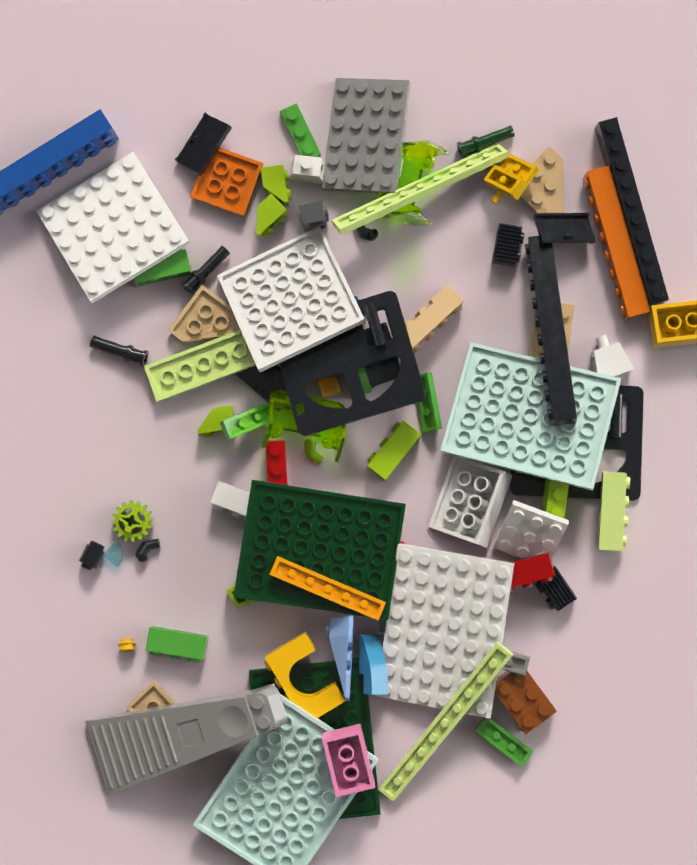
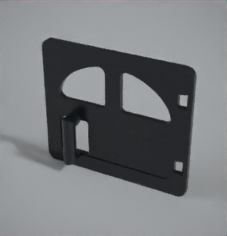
(346, 355)
(629, 442)

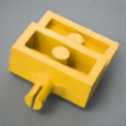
(510, 178)

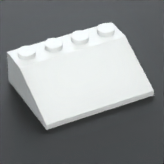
(470, 501)

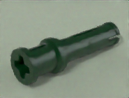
(476, 144)

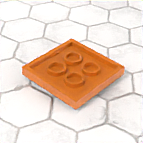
(228, 182)

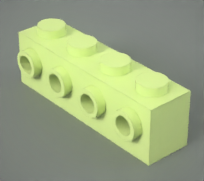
(612, 511)

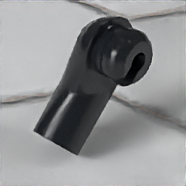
(367, 234)

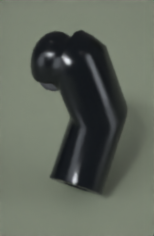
(145, 547)

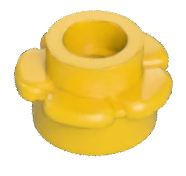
(126, 645)

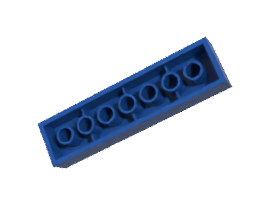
(55, 158)

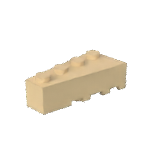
(432, 316)

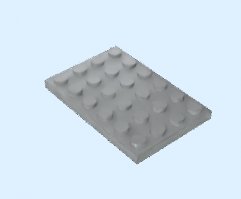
(366, 135)

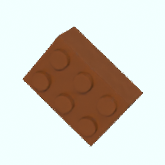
(523, 700)

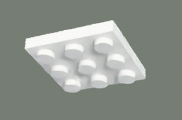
(529, 532)

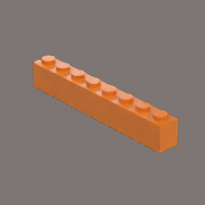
(616, 242)

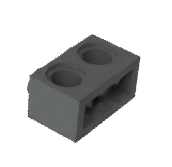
(313, 215)

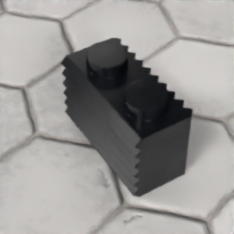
(507, 245)
(556, 591)

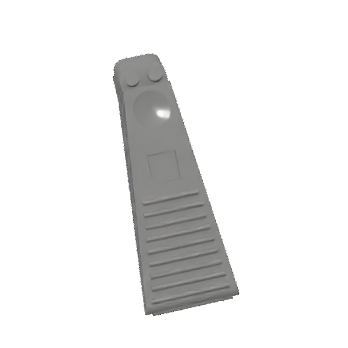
(163, 738)

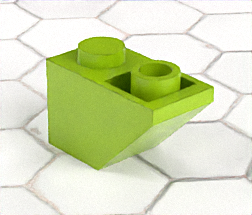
(274, 182)
(269, 214)
(212, 422)

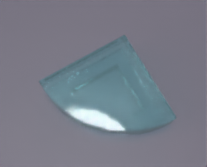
(114, 553)

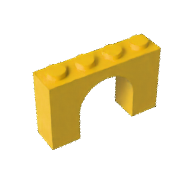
(281, 662)

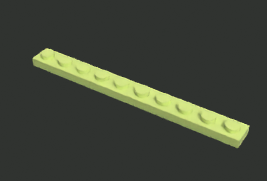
(419, 189)
(445, 721)

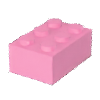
(348, 760)

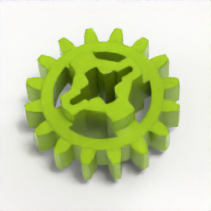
(128, 532)

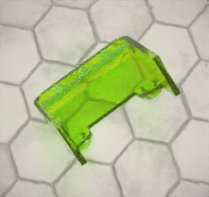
(415, 159)
(281, 417)

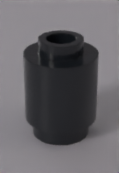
(92, 555)

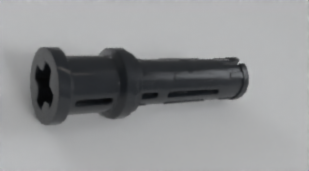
(199, 276)
(128, 352)

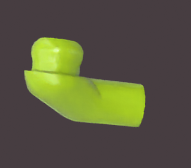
(310, 450)

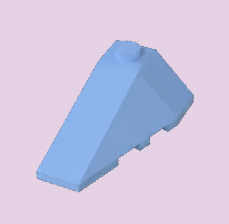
(341, 640)

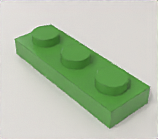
(299, 131)
(429, 406)
(244, 421)
(504, 741)

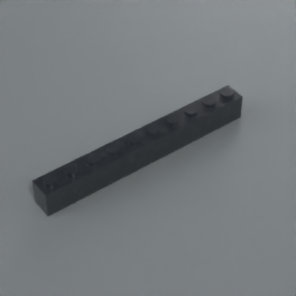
(616, 156)
(552, 332)

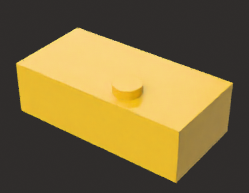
(673, 324)

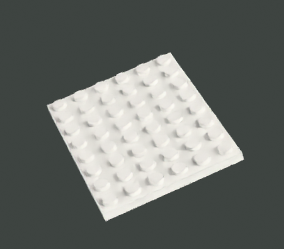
(443, 624)

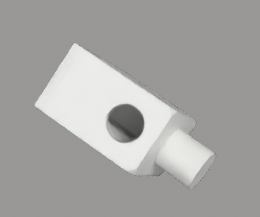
(307, 169)
(610, 358)

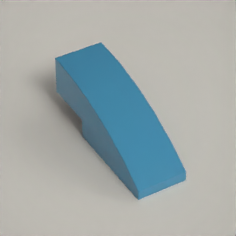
(372, 665)

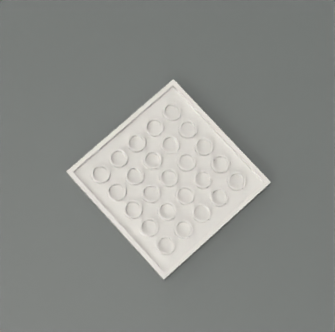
(112, 227)
(290, 299)

